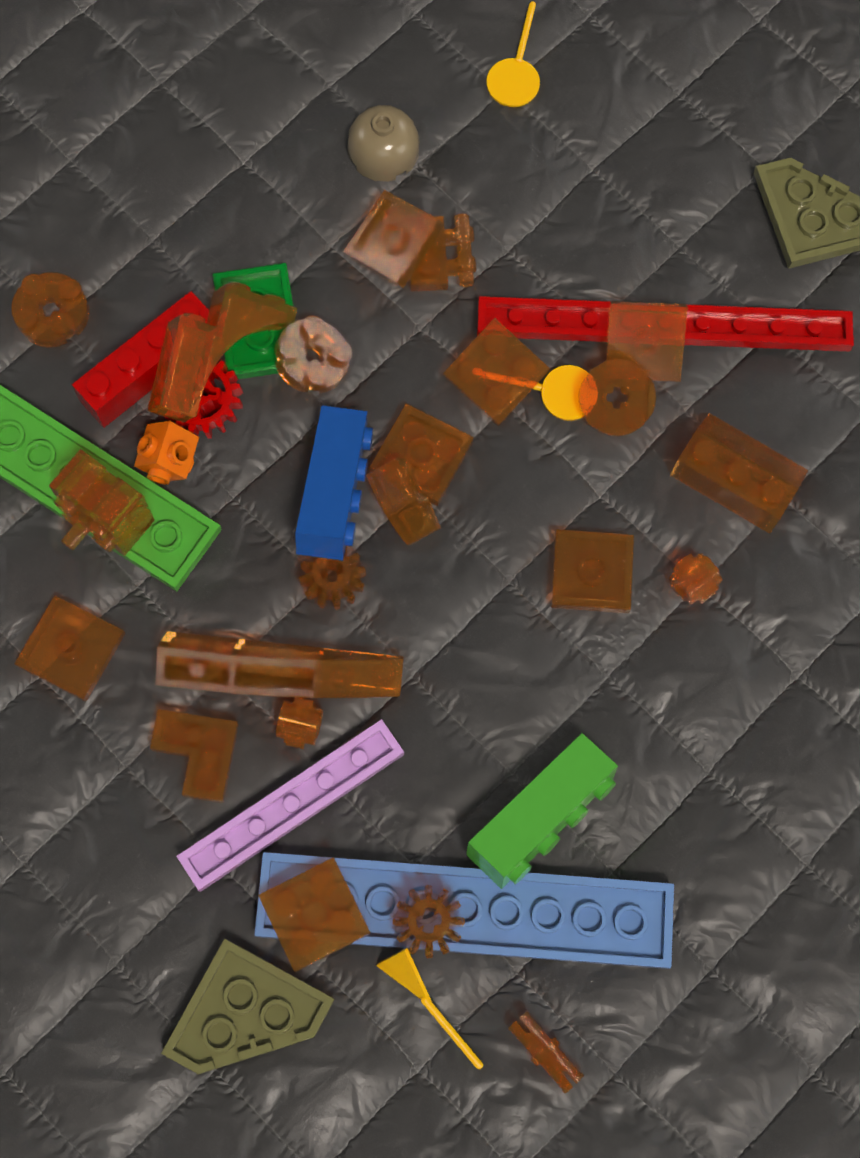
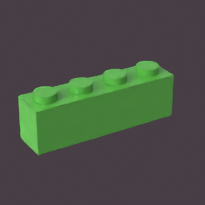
(542, 811)

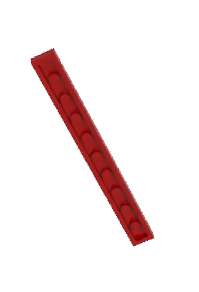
(704, 325)

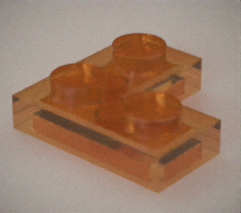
(207, 744)

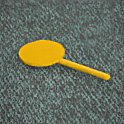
(513, 80)
(561, 392)

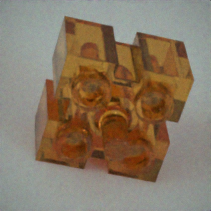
(100, 505)

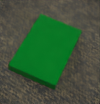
(255, 353)

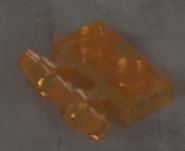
(435, 268)

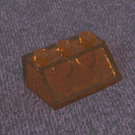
(739, 473)

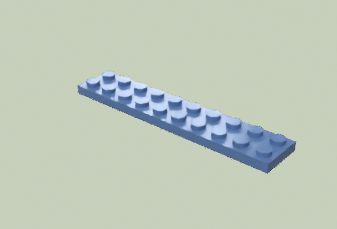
(530, 919)

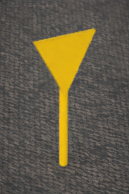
(404, 971)

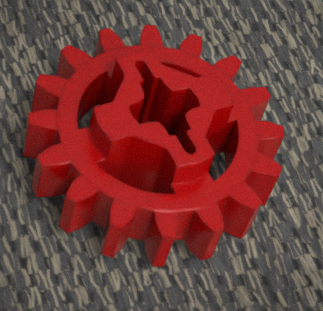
(216, 406)

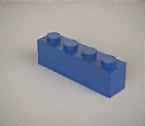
(332, 483)

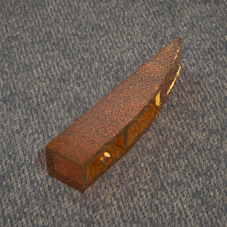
(274, 668)

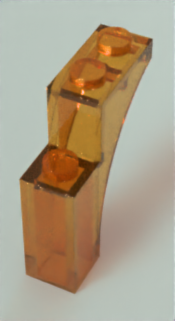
(195, 347)

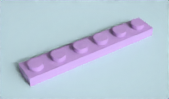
(290, 805)

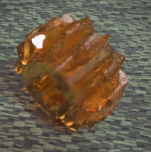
(347, 579)
(439, 931)

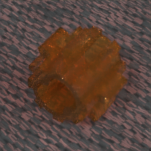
(695, 578)
(299, 722)

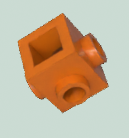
(166, 452)

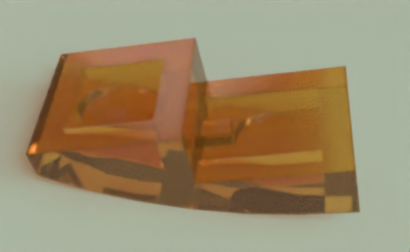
(403, 505)

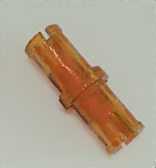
(545, 1052)

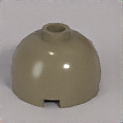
(383, 143)

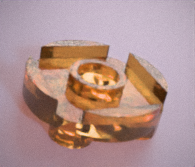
(63, 324)
(318, 336)
(632, 382)

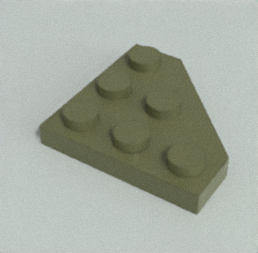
(809, 213)
(244, 1012)

